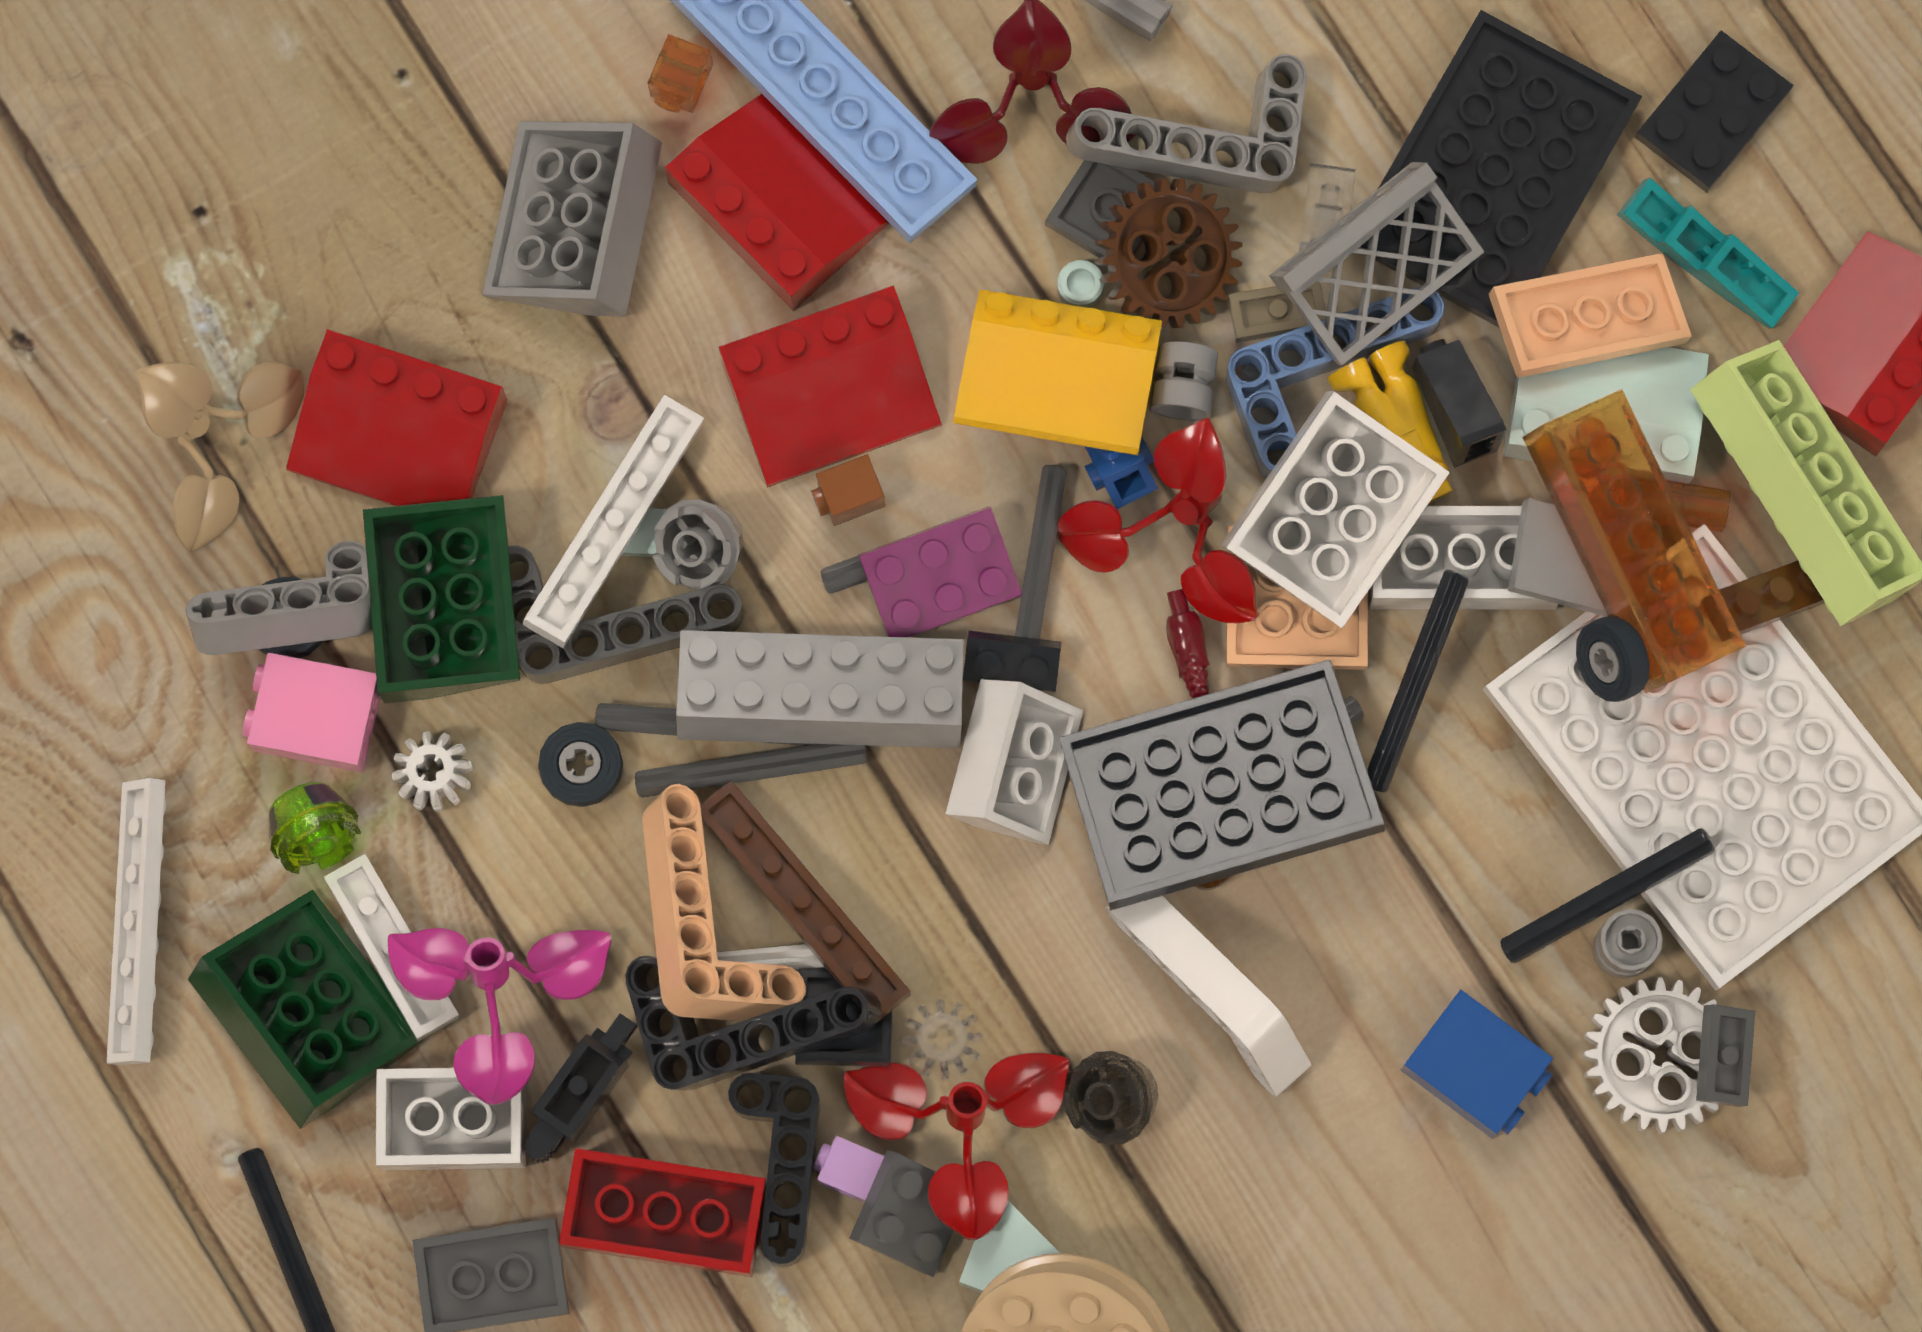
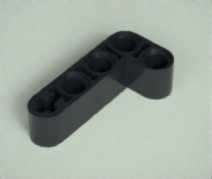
(780, 1170)

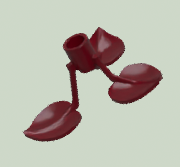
(1033, 47)

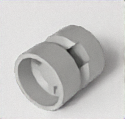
(1180, 396)
(1627, 943)

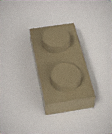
(1270, 312)

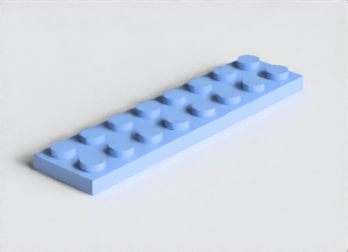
(837, 107)

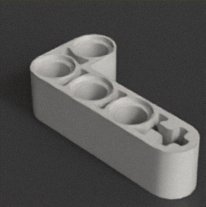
(287, 611)

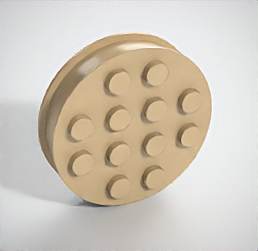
(1065, 1296)

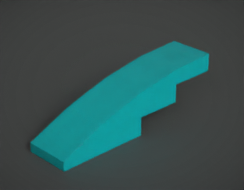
(1708, 254)

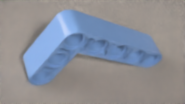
(1316, 361)

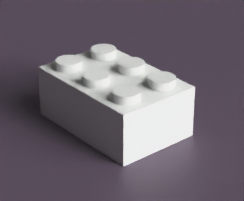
(436, 1124)

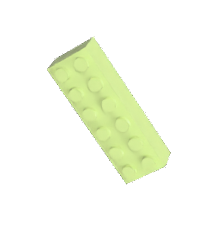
(1809, 482)

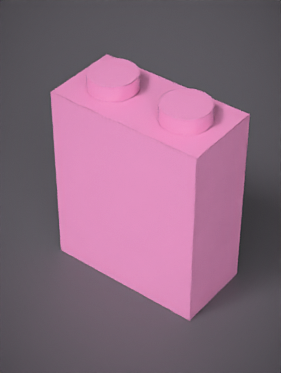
(312, 712)

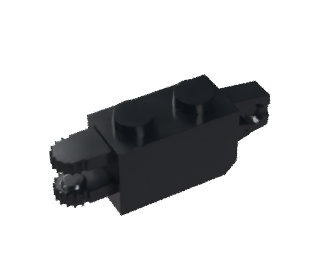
(579, 1089)

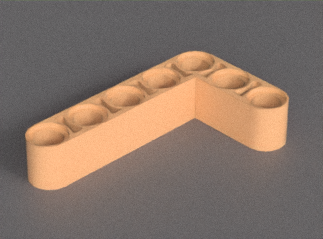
(694, 924)

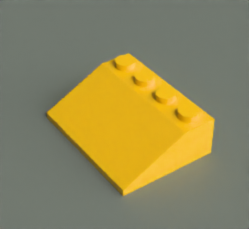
(1058, 372)

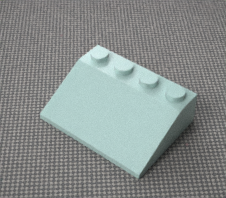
(1654, 385)

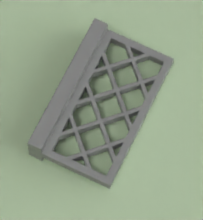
(1354, 230)

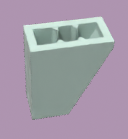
(1004, 1246)

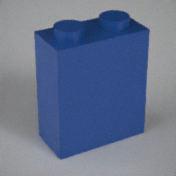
(1478, 1065)

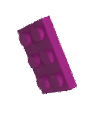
(940, 574)

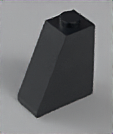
(1458, 402)

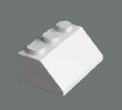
(1013, 761)

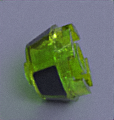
(311, 827)

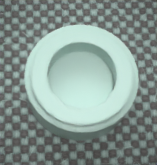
(1080, 284)

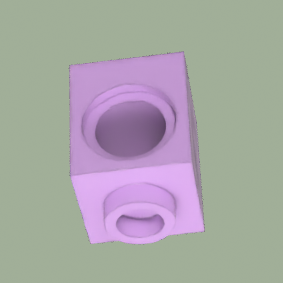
(847, 1168)

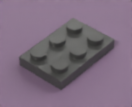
(491, 1276)

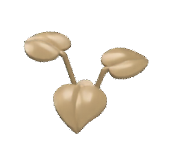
(176, 405)

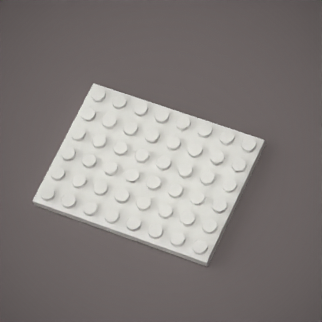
(1738, 748)

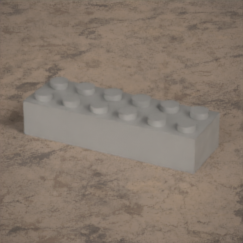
(820, 689)

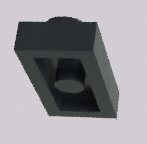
(1012, 659)

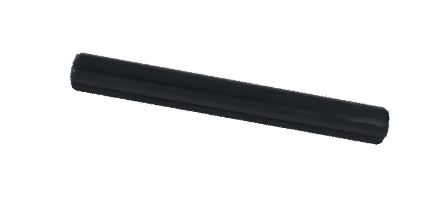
(1416, 679)
(1607, 895)
(284, 1241)

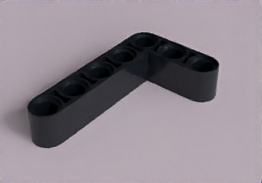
(741, 1037)

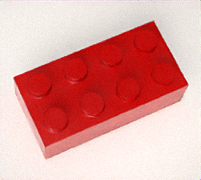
(663, 1212)

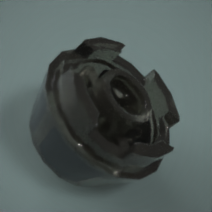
(1111, 1097)

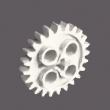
(1639, 1093)

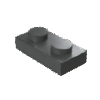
(1725, 1055)

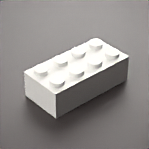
(1461, 539)

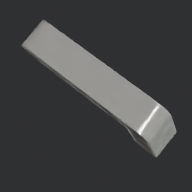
(1204, 142)

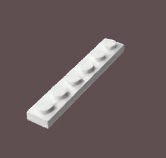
(613, 521)
(136, 922)

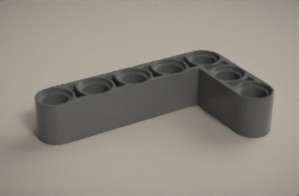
(608, 627)

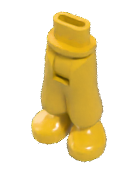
(1399, 406)

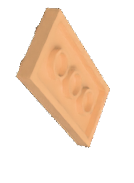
(1589, 315)

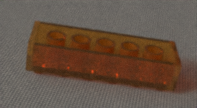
(1633, 536)

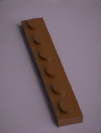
(800, 898)

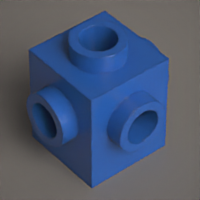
(1112, 468)

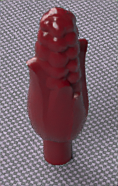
(1187, 643)

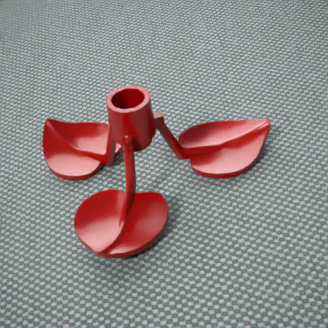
(1184, 460)
(965, 1195)

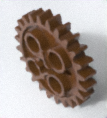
(1147, 219)

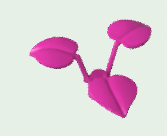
(433, 959)

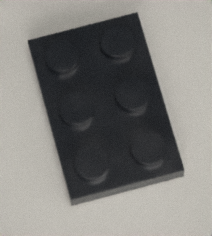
(1714, 111)

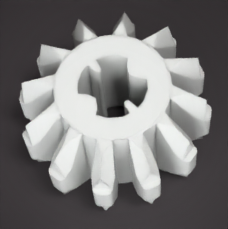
(419, 762)

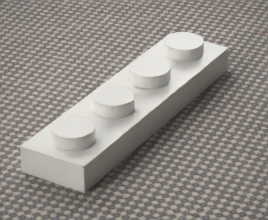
(373, 919)

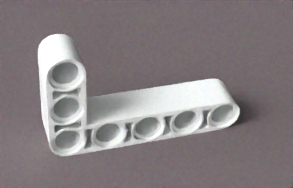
(1219, 989)

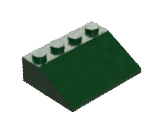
(440, 598)
(303, 1007)

